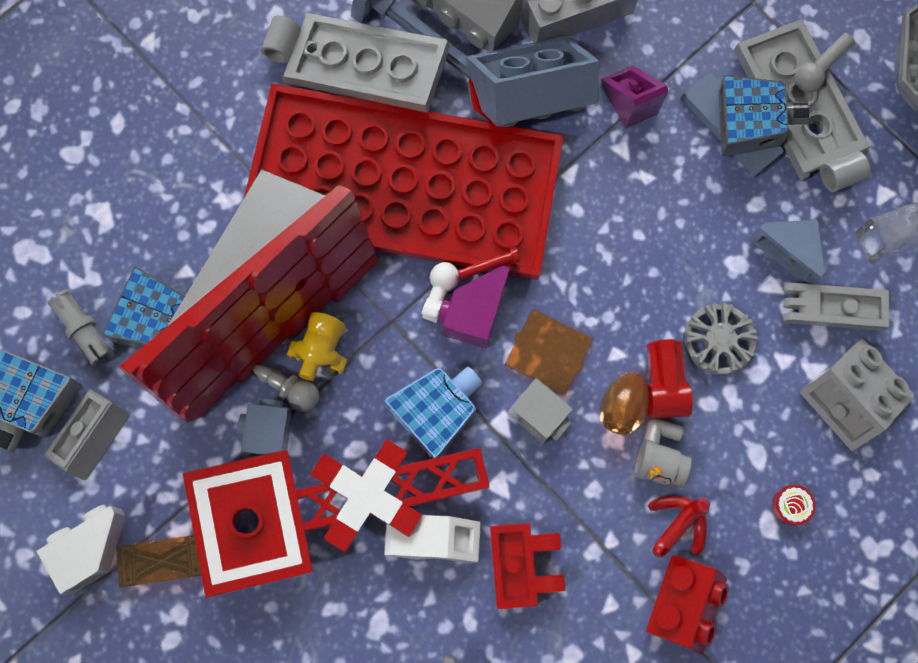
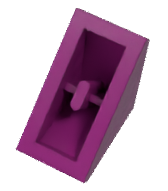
(634, 94)

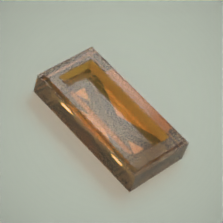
(157, 561)

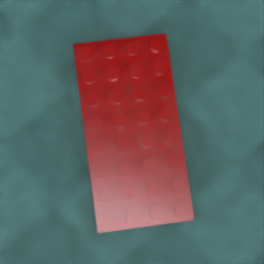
(420, 178)

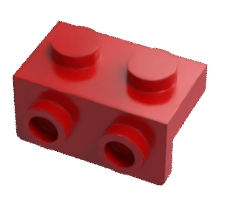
(688, 604)

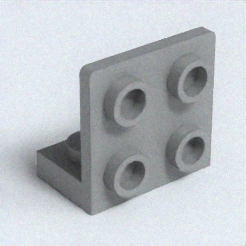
(858, 395)

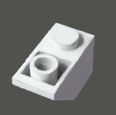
(85, 552)

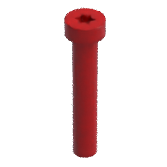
(491, 263)

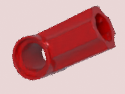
(667, 388)

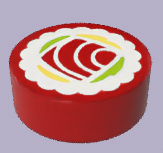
(793, 505)

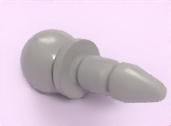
(300, 394)

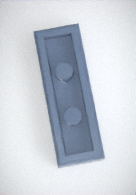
(704, 102)

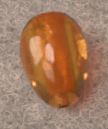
(625, 403)

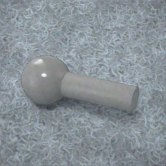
(811, 75)

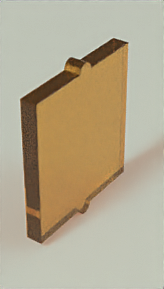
(548, 351)

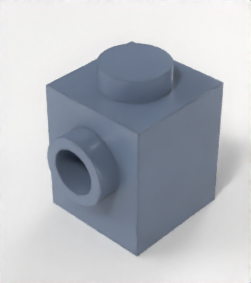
(264, 428)

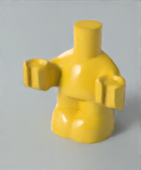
(319, 346)

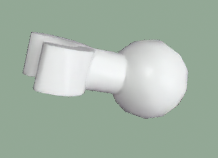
(443, 278)

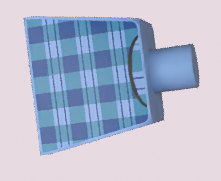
(435, 408)

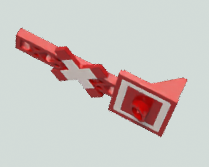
(279, 543)

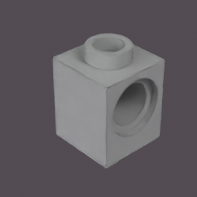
(541, 412)

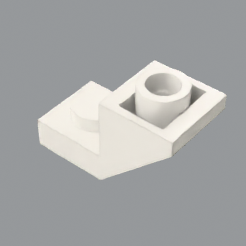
(436, 539)

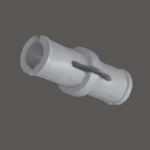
(80, 327)

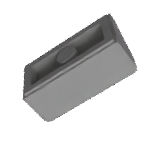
(87, 435)

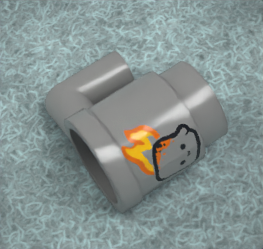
(660, 462)

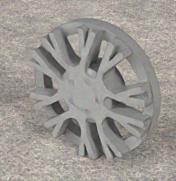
(720, 339)

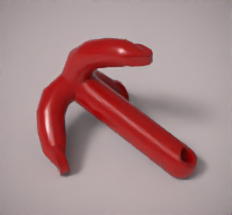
(692, 513)

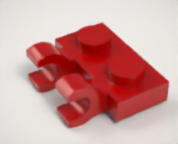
(514, 565)

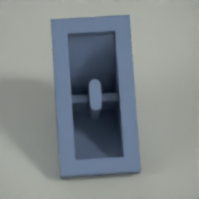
(794, 247)

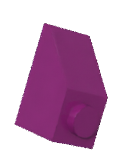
(474, 308)

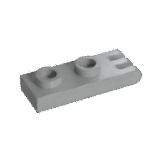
(837, 306)

